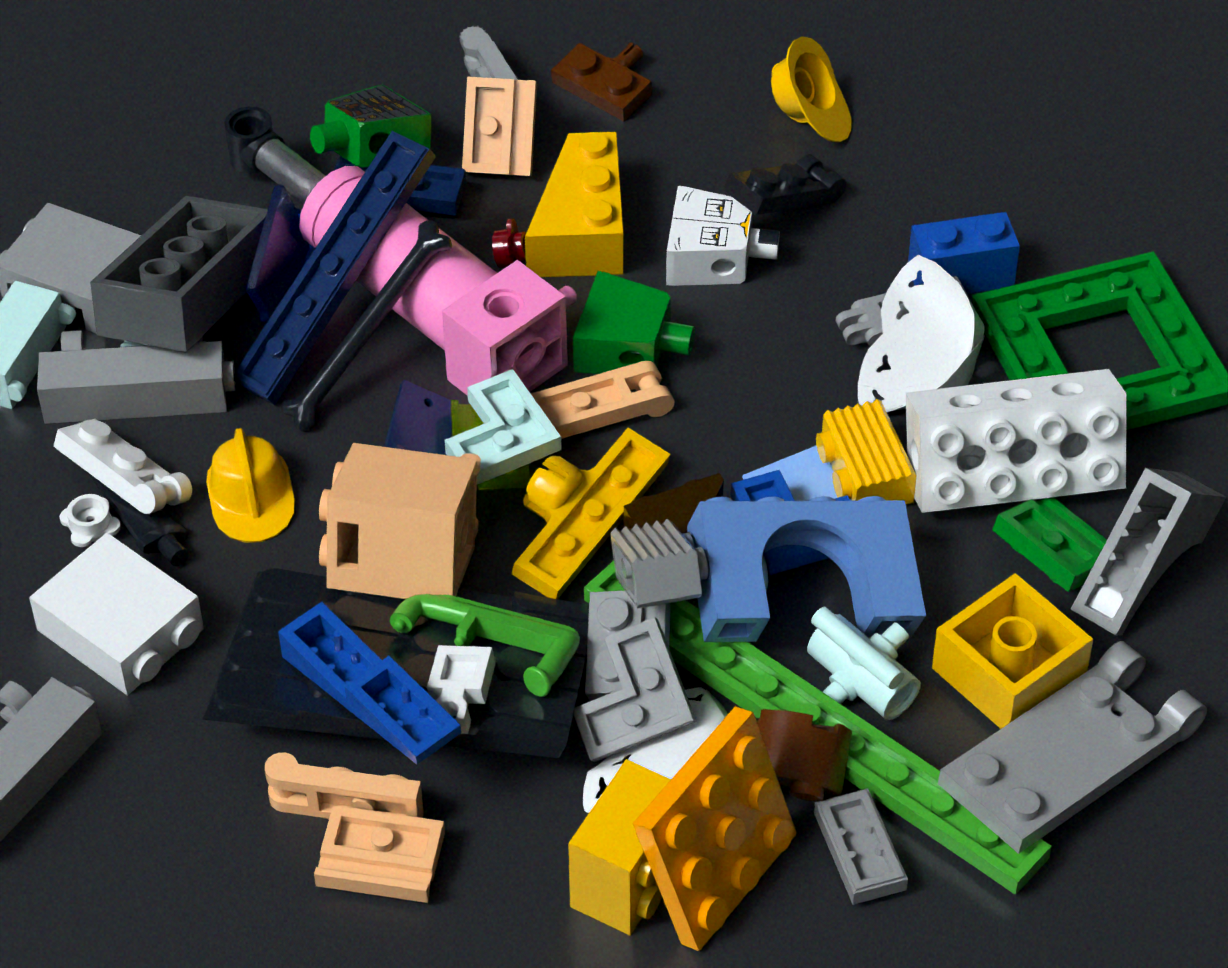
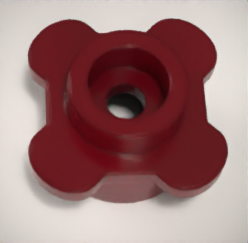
(508, 245)

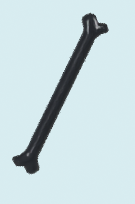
(305, 406)

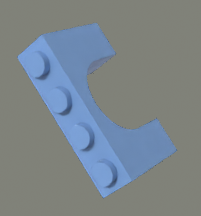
(863, 537)

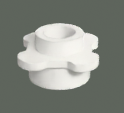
(89, 519)

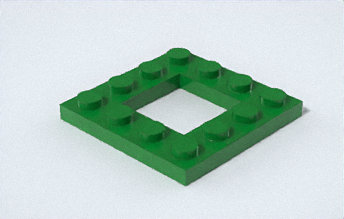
(1190, 370)

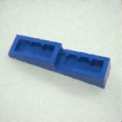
(366, 685)

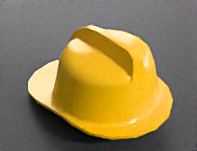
(809, 92)
(250, 489)

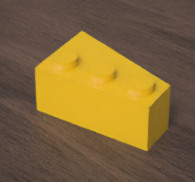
(580, 212)

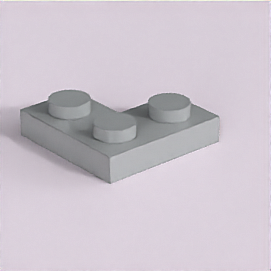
(650, 696)

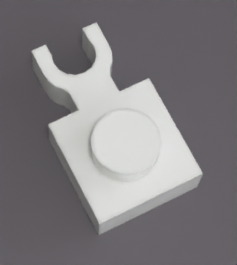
(460, 678)

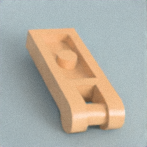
(605, 399)
(316, 789)

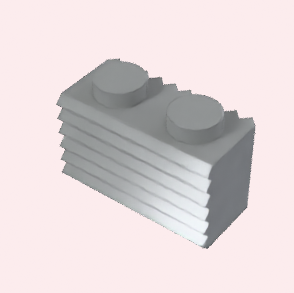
(658, 564)

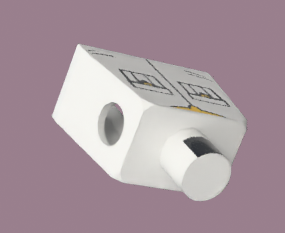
(713, 240)

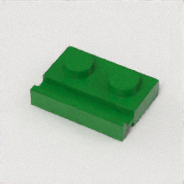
(1052, 540)

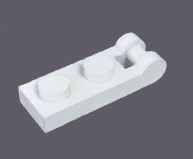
(122, 466)

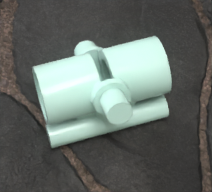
(863, 664)

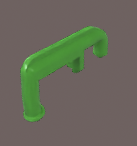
(497, 624)

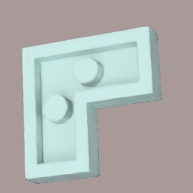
(512, 430)

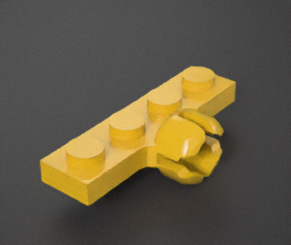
(583, 509)

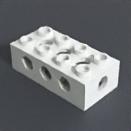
(1017, 440)

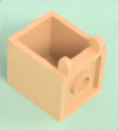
(399, 521)

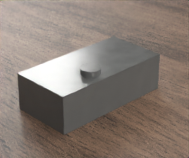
(179, 274)

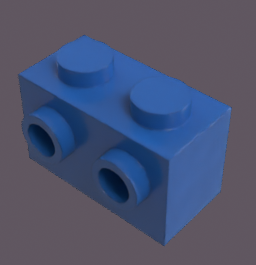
(974, 249)

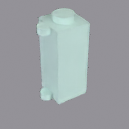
(28, 325)

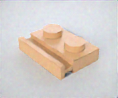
(499, 126)
(379, 853)

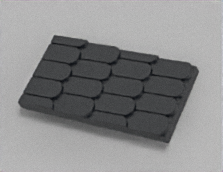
(268, 691)

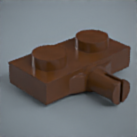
(603, 79)

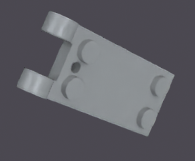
(1067, 751)

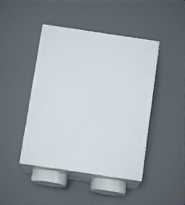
(117, 613)

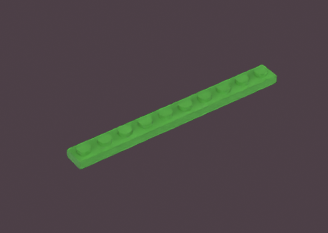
(874, 759)

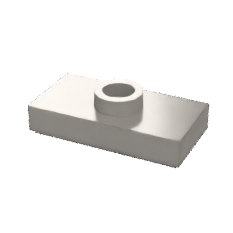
(860, 846)

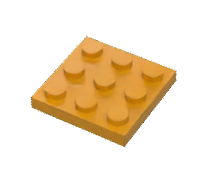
(715, 828)

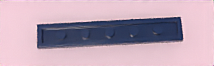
(333, 267)

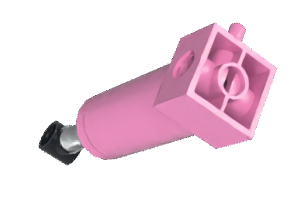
(456, 300)

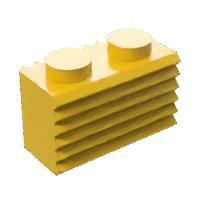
(865, 454)

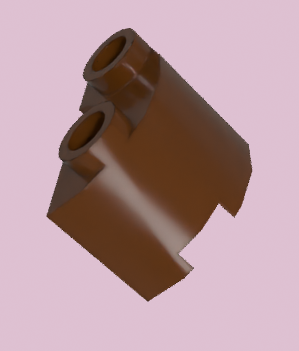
(805, 754)

